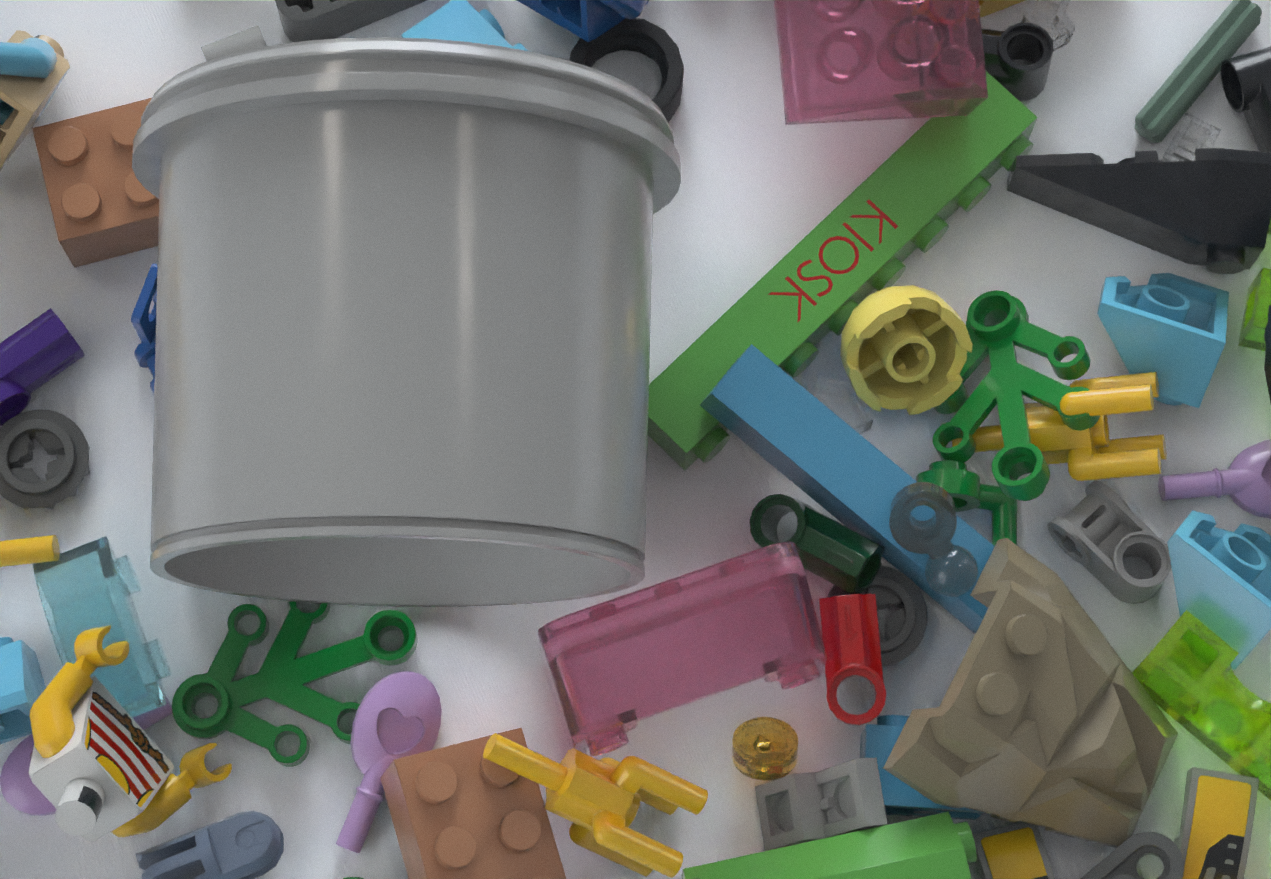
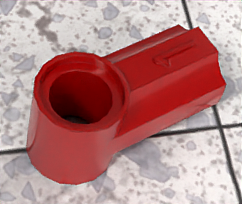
(852, 650)

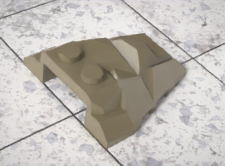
(1038, 716)

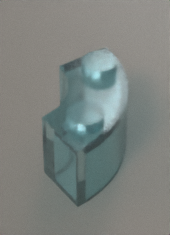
(96, 590)

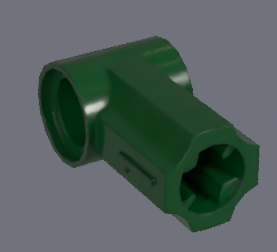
(822, 543)

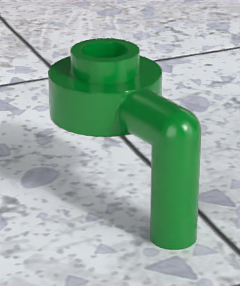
(970, 494)

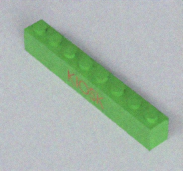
(841, 264)

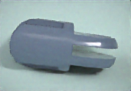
(231, 848)

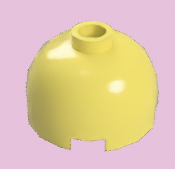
(904, 349)

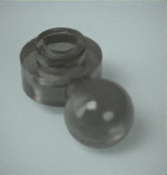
(950, 567)

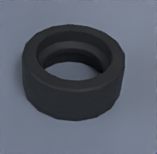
(648, 39)

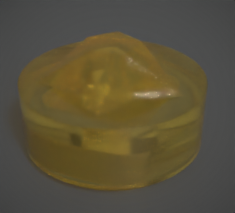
(765, 748)

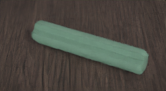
(1197, 70)

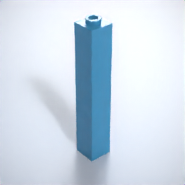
(832, 466)

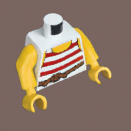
(98, 760)

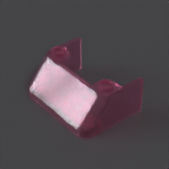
(681, 644)

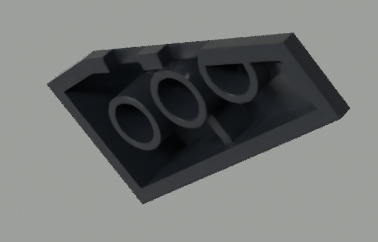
(1190, 210)

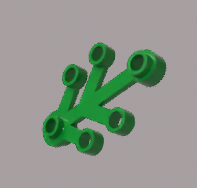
(1005, 388)
(283, 678)

